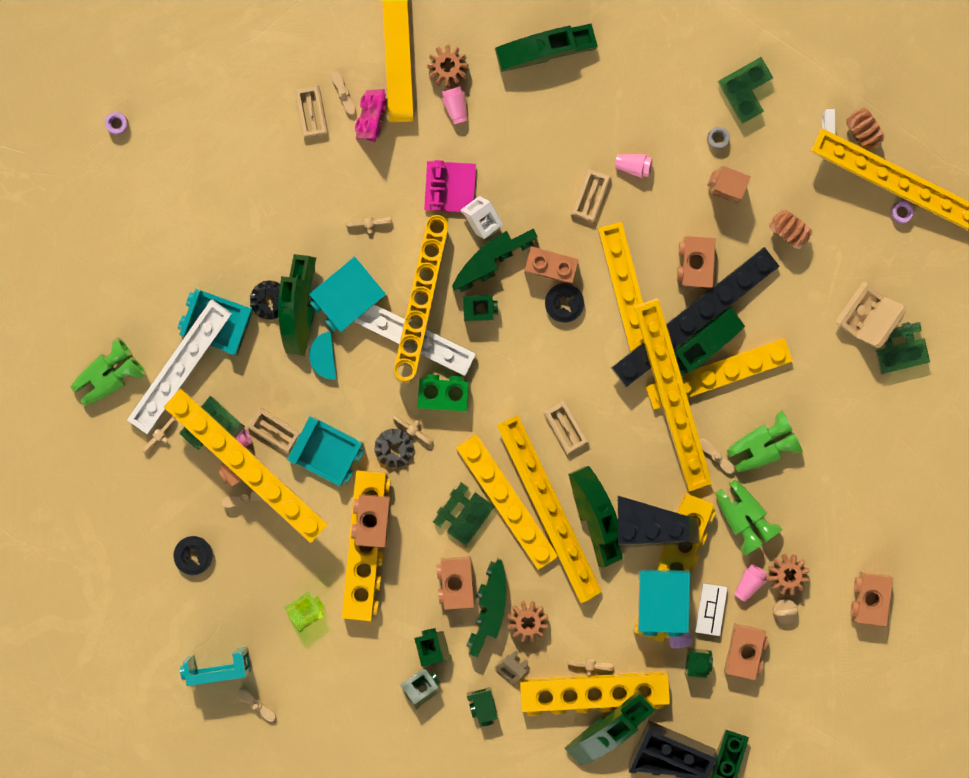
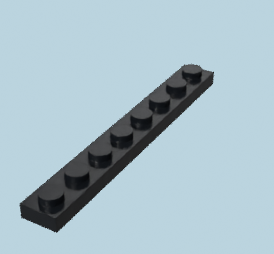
(701, 312)

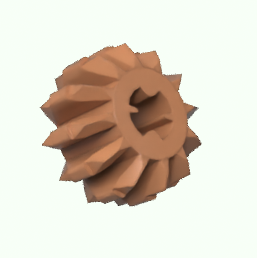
(454, 71)
(865, 129)
(791, 229)
(796, 573)
(528, 630)

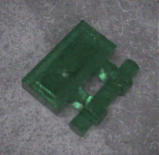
(903, 355)
(469, 519)

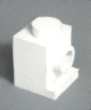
(482, 210)

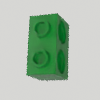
(442, 400)

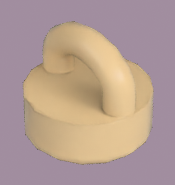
(785, 611)

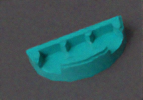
(322, 356)

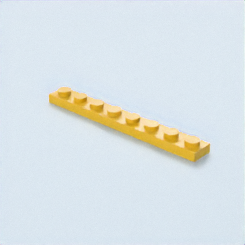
(892, 178)
(672, 394)
(245, 465)
(549, 508)

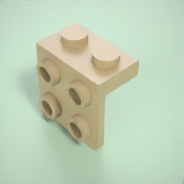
(870, 316)

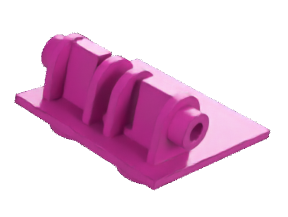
(371, 103)
(449, 185)

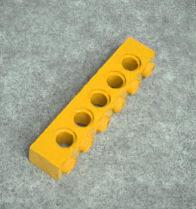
(689, 506)
(353, 607)
(531, 689)

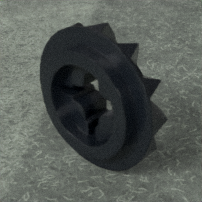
(258, 295)
(552, 300)
(182, 551)

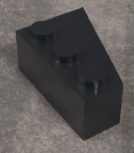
(653, 526)
(671, 753)

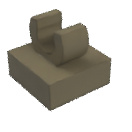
(512, 669)

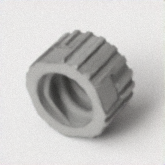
(725, 133)

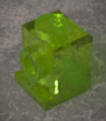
(297, 607)

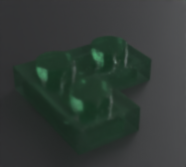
(739, 87)
(221, 415)

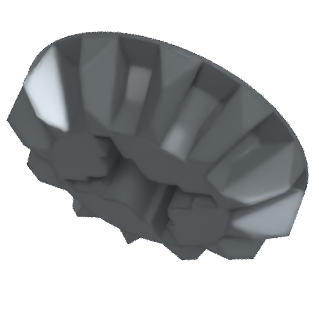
(405, 449)

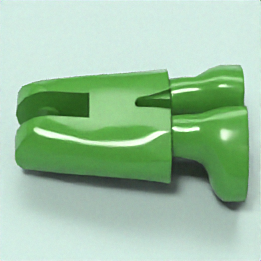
(104, 374)
(761, 446)
(743, 514)

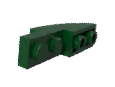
(545, 46)
(482, 262)
(293, 313)
(708, 341)
(599, 513)
(493, 598)
(612, 731)
(729, 755)

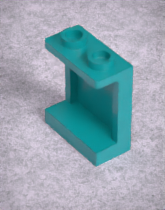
(346, 295)
(233, 332)
(326, 451)
(663, 602)
(239, 669)

